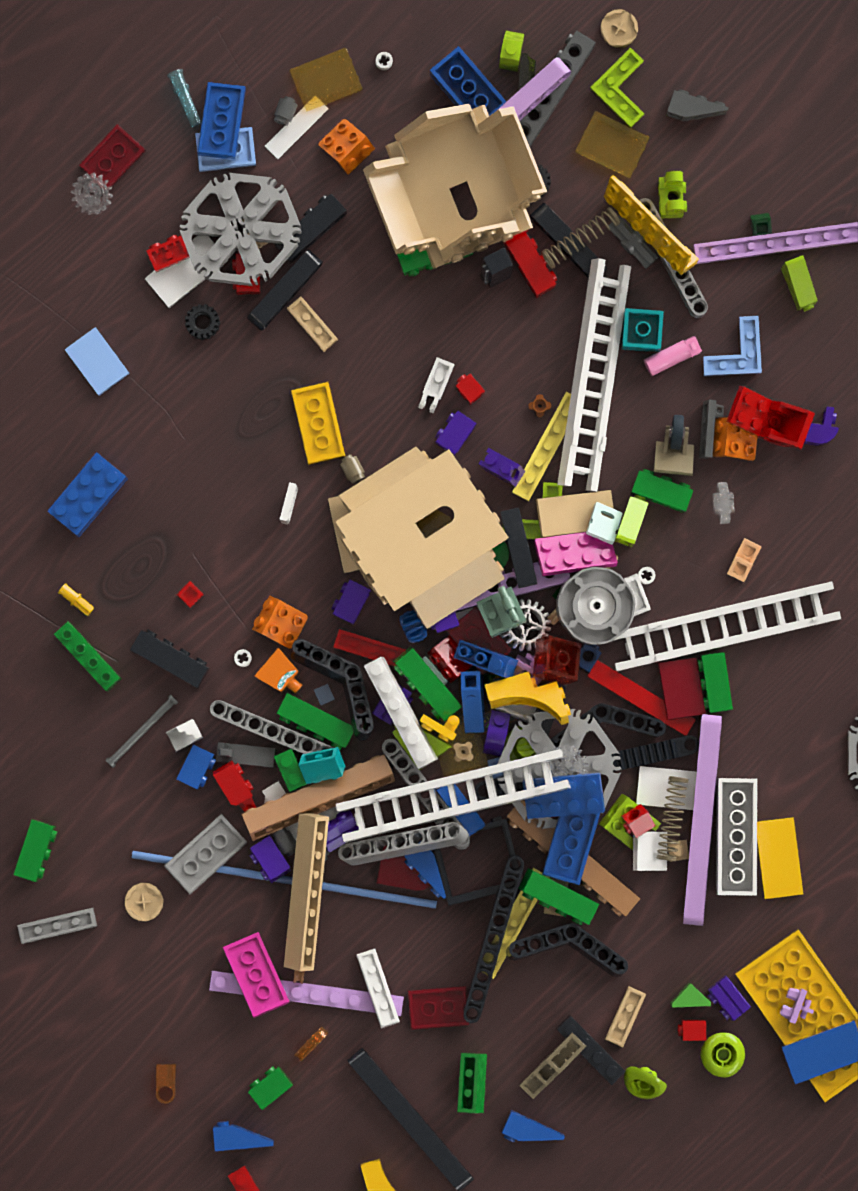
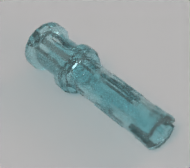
(181, 89)

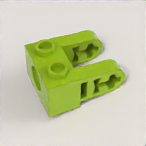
(672, 183)
(613, 821)

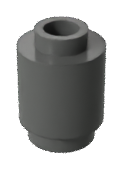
(285, 110)
(285, 842)

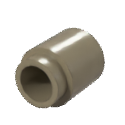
(352, 469)

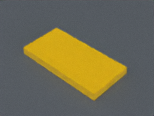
(318, 423)
(779, 858)

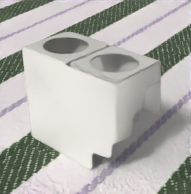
(184, 735)

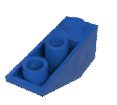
(486, 659)
(473, 701)
(427, 866)

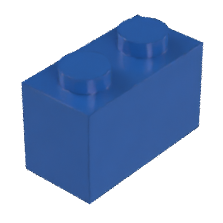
(196, 767)

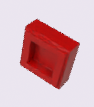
(190, 594)

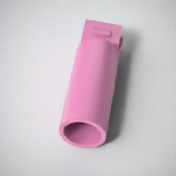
(672, 355)

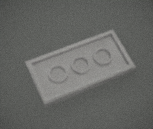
(205, 854)

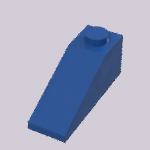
(525, 1129)
(234, 1137)

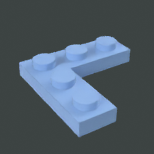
(750, 359)

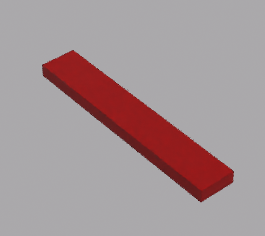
(637, 696)

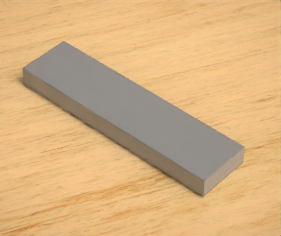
(57, 925)

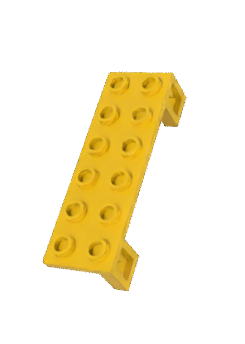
(649, 226)

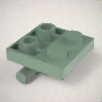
(501, 611)

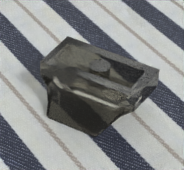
(527, 70)

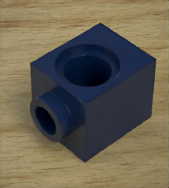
(587, 666)

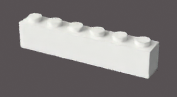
(400, 712)

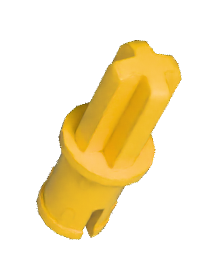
(76, 599)

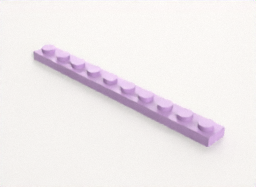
(776, 243)
(309, 993)

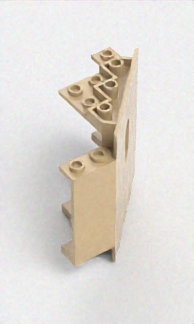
(443, 152)
(394, 555)

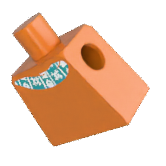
(279, 673)

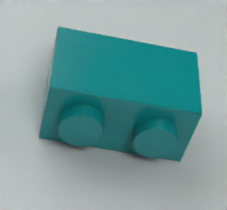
(322, 765)

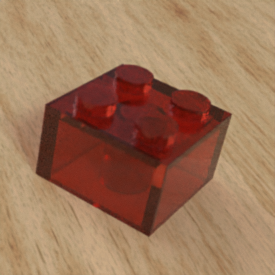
(556, 660)

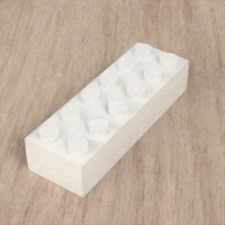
(736, 836)

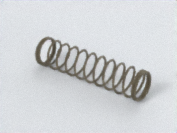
(611, 214)
(670, 857)

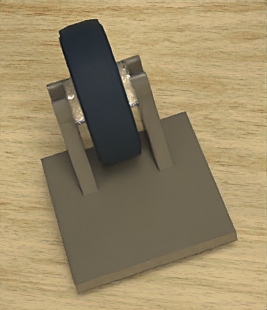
(674, 457)

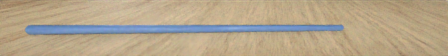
(288, 880)

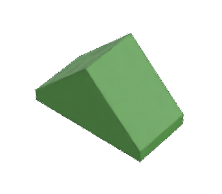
(690, 997)

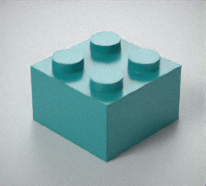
(642, 330)

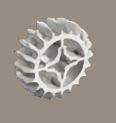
(533, 626)

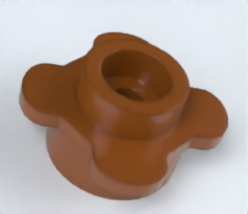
(539, 400)

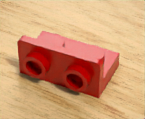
(168, 253)
(443, 657)

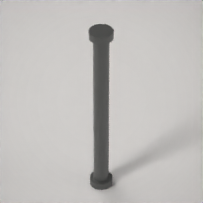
(141, 731)

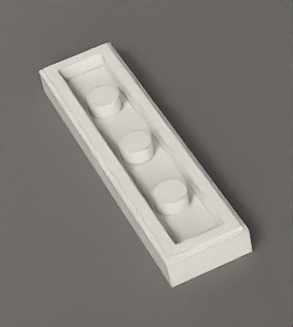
(378, 988)

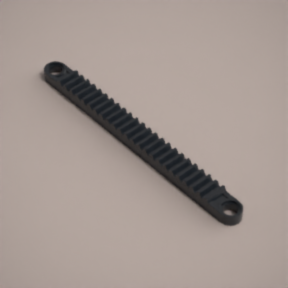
(628, 758)

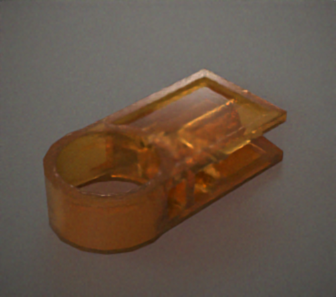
(311, 1043)
(165, 1077)

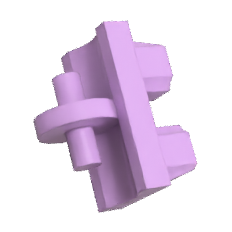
(526, 664)
(792, 1013)

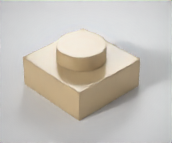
(682, 852)

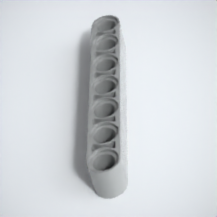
(681, 284)
(264, 725)
(407, 772)
(410, 846)

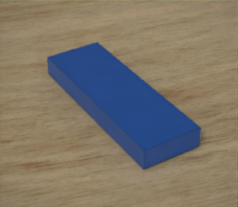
(470, 821)

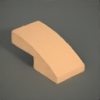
(744, 560)

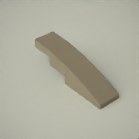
(552, 1065)

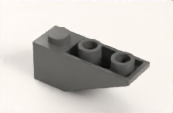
(688, 107)

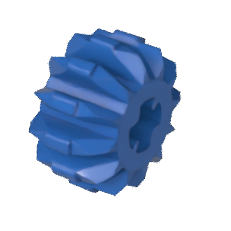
(413, 627)

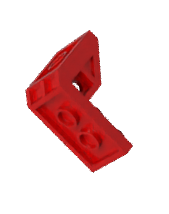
(769, 419)

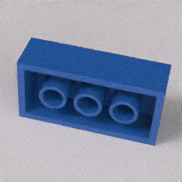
(465, 82)
(87, 494)

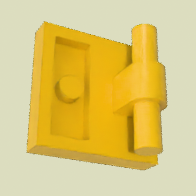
(445, 732)

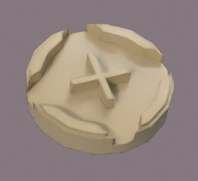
(619, 28)
(144, 902)

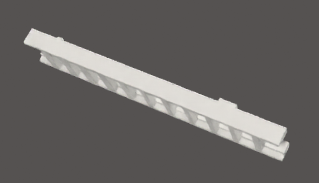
(582, 373)
(726, 640)
(474, 805)

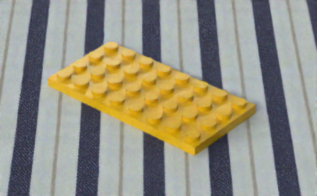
(797, 966)

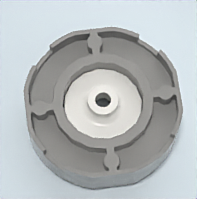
(614, 603)

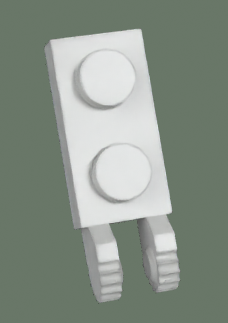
(436, 382)

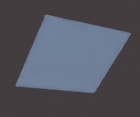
(324, 694)

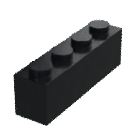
(316, 223)
(496, 268)
(169, 658)
(593, 1051)

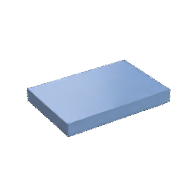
(244, 157)
(97, 361)

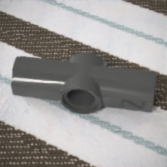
(633, 243)

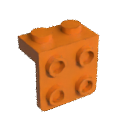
(347, 145)
(733, 441)
(280, 622)

